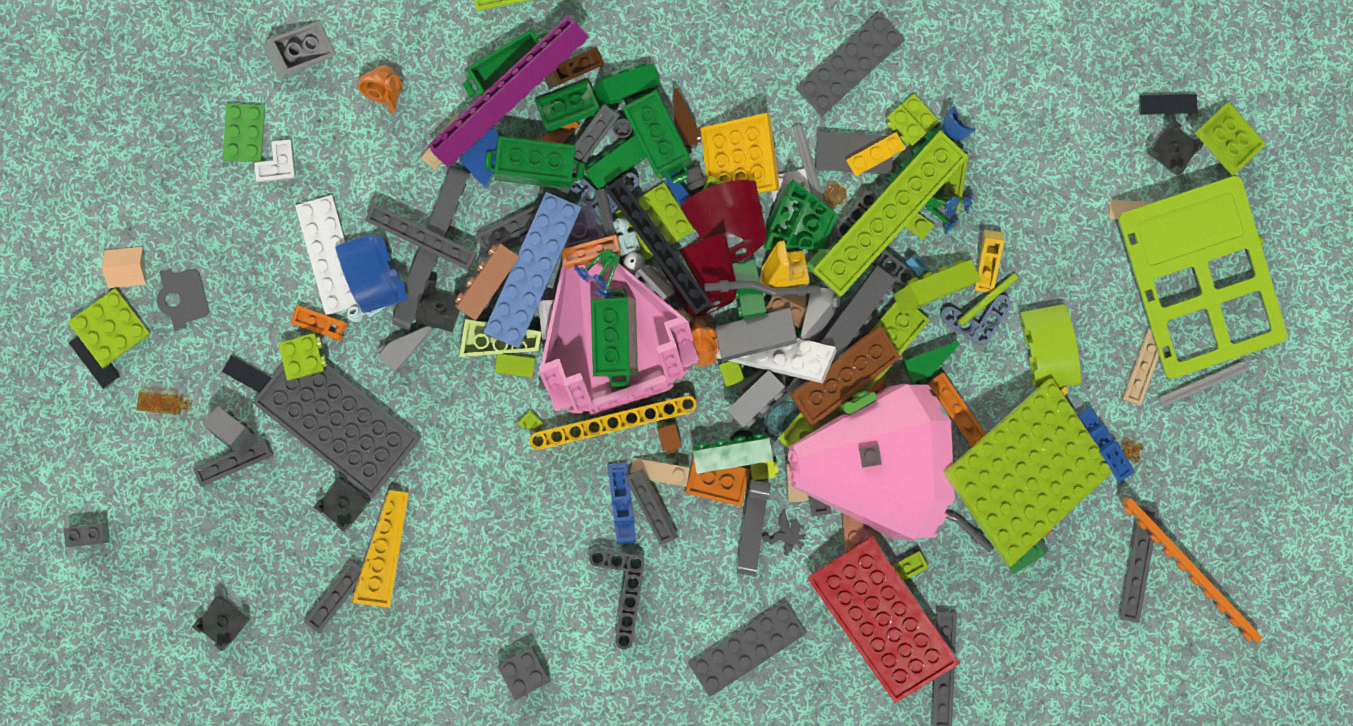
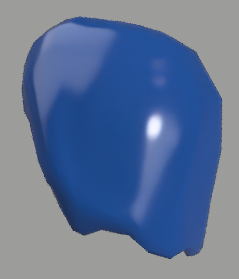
(954, 127)

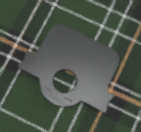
(192, 296)

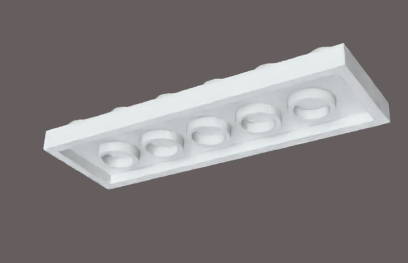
(321, 234)
(801, 360)

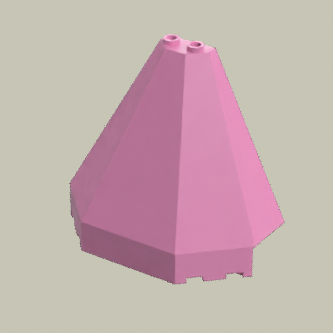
(567, 368)
(905, 493)

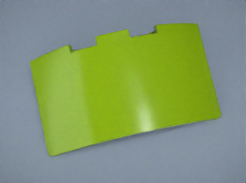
(1051, 346)

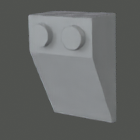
(298, 50)
(652, 279)

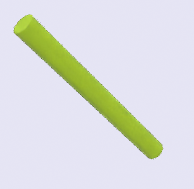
(986, 300)

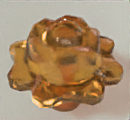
(835, 195)
(1132, 451)

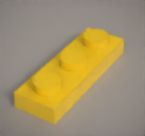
(875, 154)

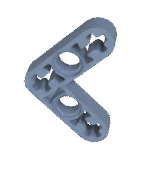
(613, 207)
(976, 327)

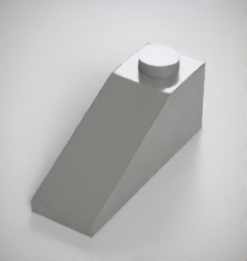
(819, 312)
(400, 350)

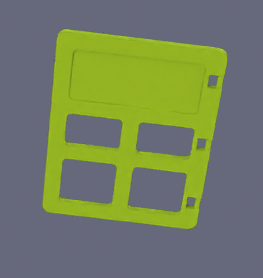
(1189, 233)

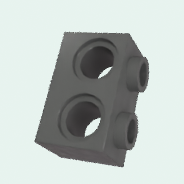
(86, 535)

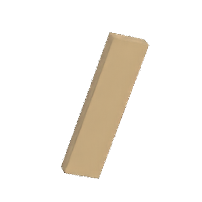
(1142, 371)

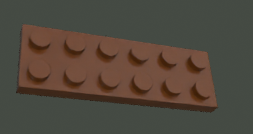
(846, 376)

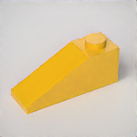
(989, 260)

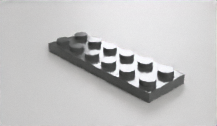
(850, 64)
(747, 649)

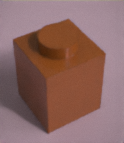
(669, 439)

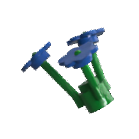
(950, 208)
(609, 260)

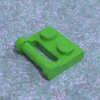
(858, 401)

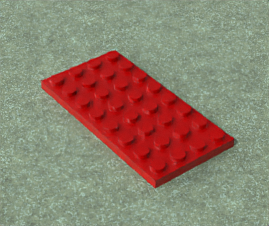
(883, 619)

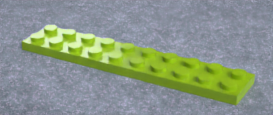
(889, 213)
(901, 332)

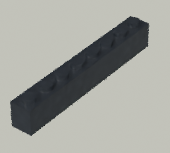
(658, 245)

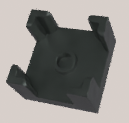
(1175, 148)
(438, 308)
(342, 504)
(221, 622)

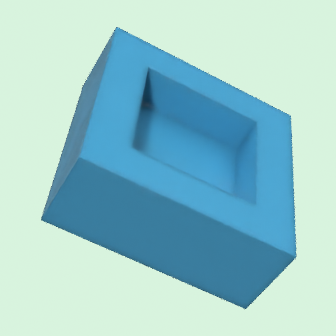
(917, 265)

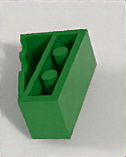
(626, 84)
(750, 300)

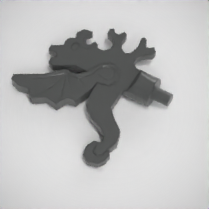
(790, 537)

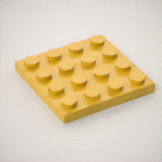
(742, 151)

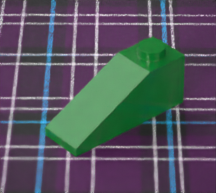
(926, 364)

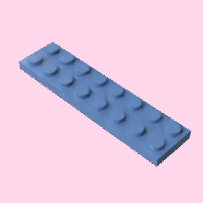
(532, 270)

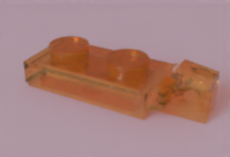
(161, 403)

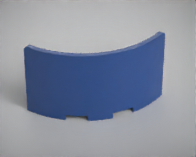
(369, 274)

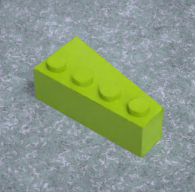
(936, 286)

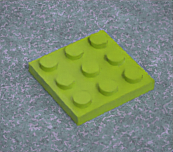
(1230, 138)
(666, 216)
(109, 328)

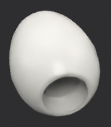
(638, 263)

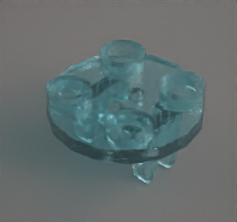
(780, 417)

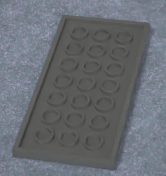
(339, 425)

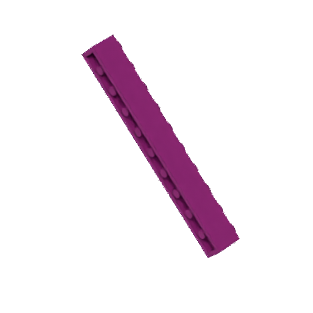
(508, 91)

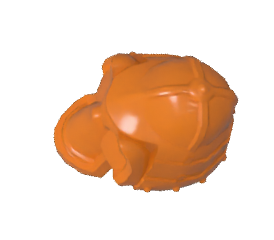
(381, 86)
(704, 341)

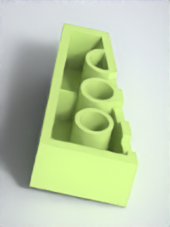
(477, 343)

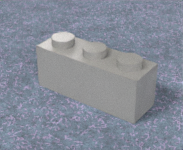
(756, 400)

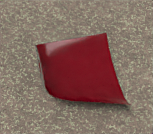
(733, 212)
(709, 263)

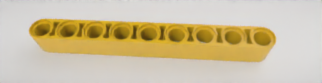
(604, 426)

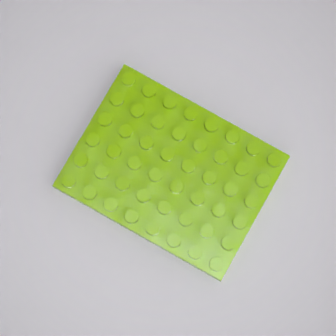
(1028, 472)

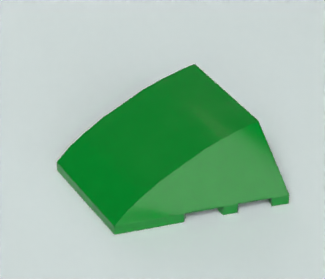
(799, 219)

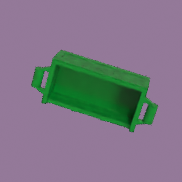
(496, 64)
(658, 136)
(534, 163)
(614, 338)

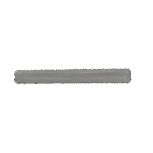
(807, 162)
(1203, 383)

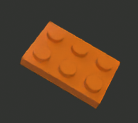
(719, 485)

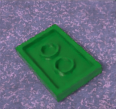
(567, 106)

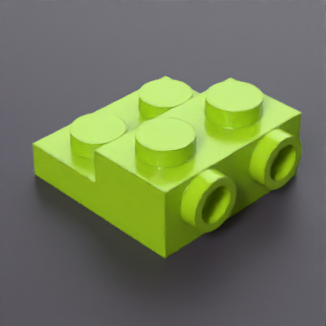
(911, 121)
(302, 356)

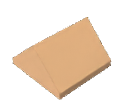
(124, 267)

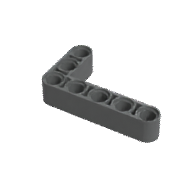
(885, 257)
(753, 527)
(627, 591)

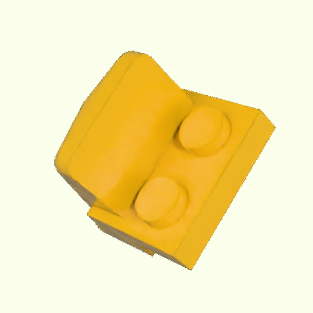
(784, 268)

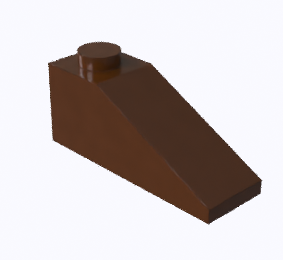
(574, 67)
(684, 122)

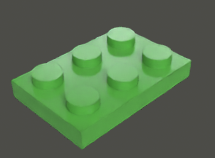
(243, 133)

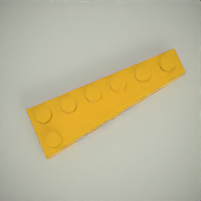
(380, 565)

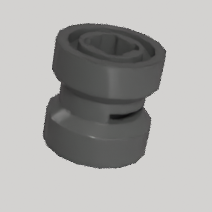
(622, 128)
(695, 179)

